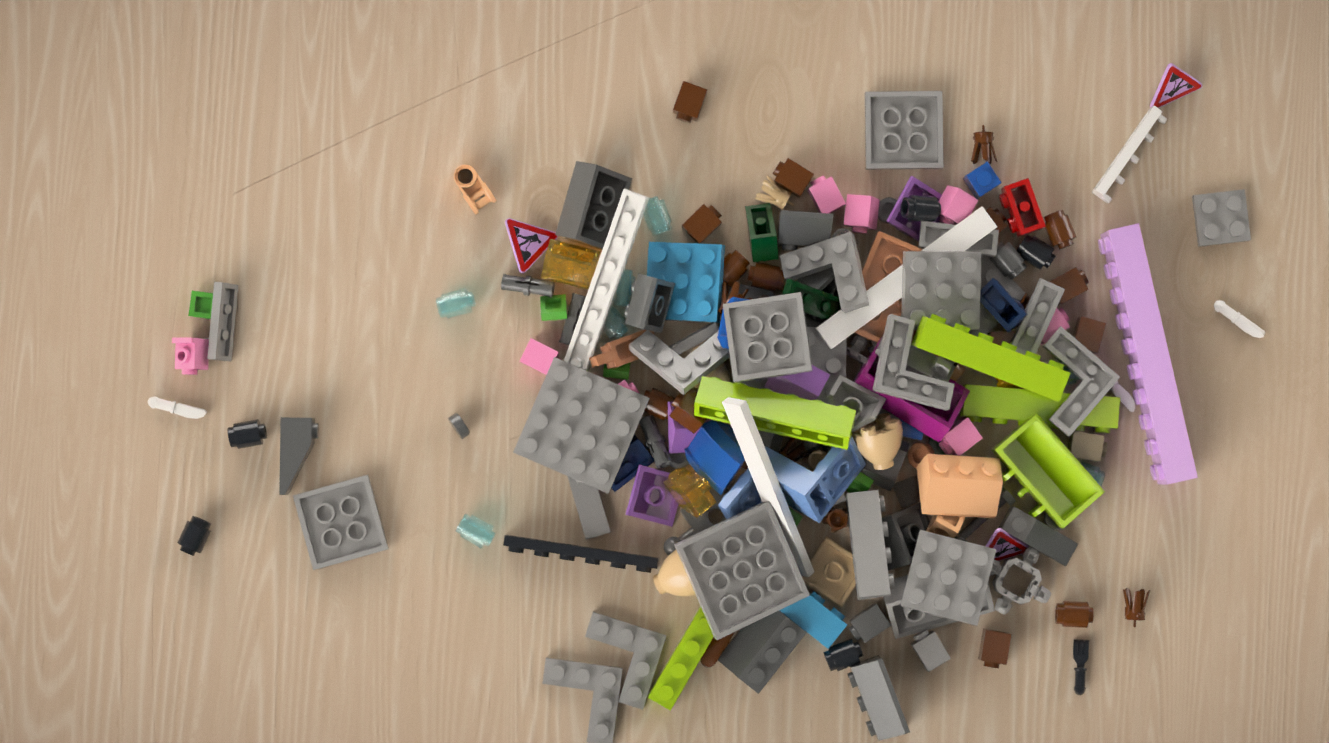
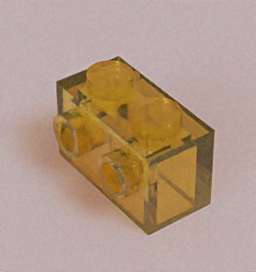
(571, 266)
(690, 491)

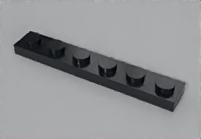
(591, 555)

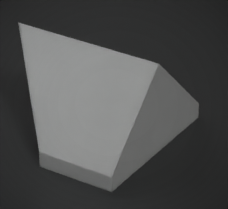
(857, 398)

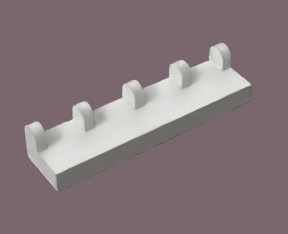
(1126, 153)

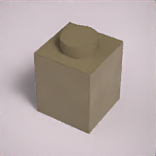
(1087, 446)

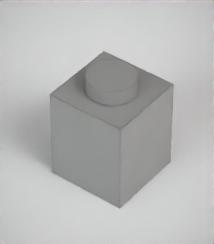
(930, 649)

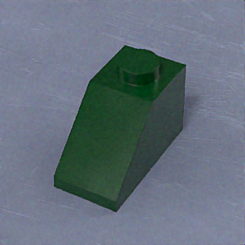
(761, 232)

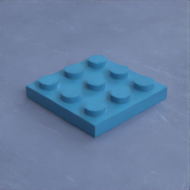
(696, 275)

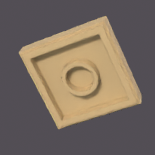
(832, 572)

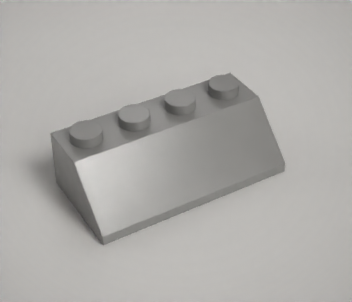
(868, 544)
(910, 621)

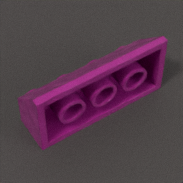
(927, 419)

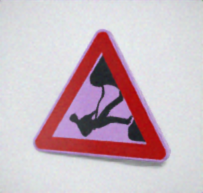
(1174, 85)
(527, 242)
(1005, 545)

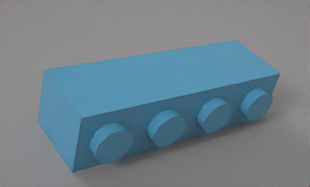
(816, 619)

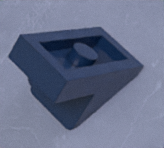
(1002, 305)

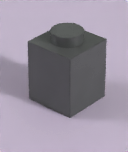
(868, 623)

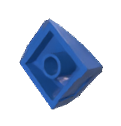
(715, 454)

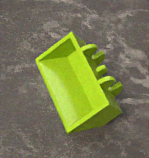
(1047, 472)

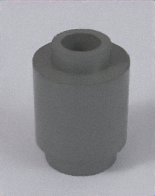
(1008, 260)

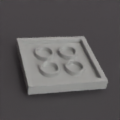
(904, 130)
(943, 286)
(767, 337)
(340, 522)
(948, 577)

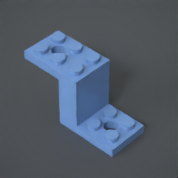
(804, 490)

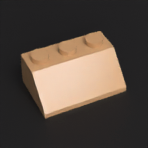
(959, 485)

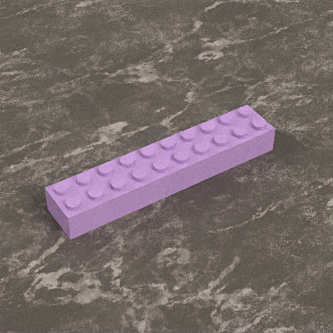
(1147, 355)

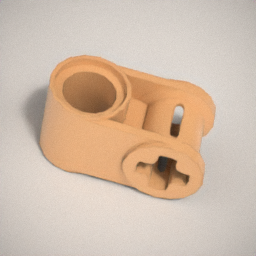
(474, 189)

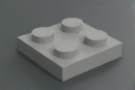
(1221, 218)

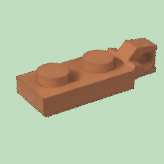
(617, 352)

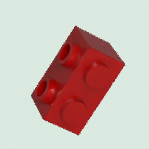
(1022, 208)

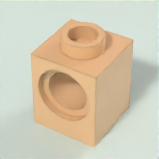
(945, 525)

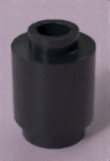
(920, 208)
(1036, 252)
(247, 434)
(194, 535)
(843, 655)

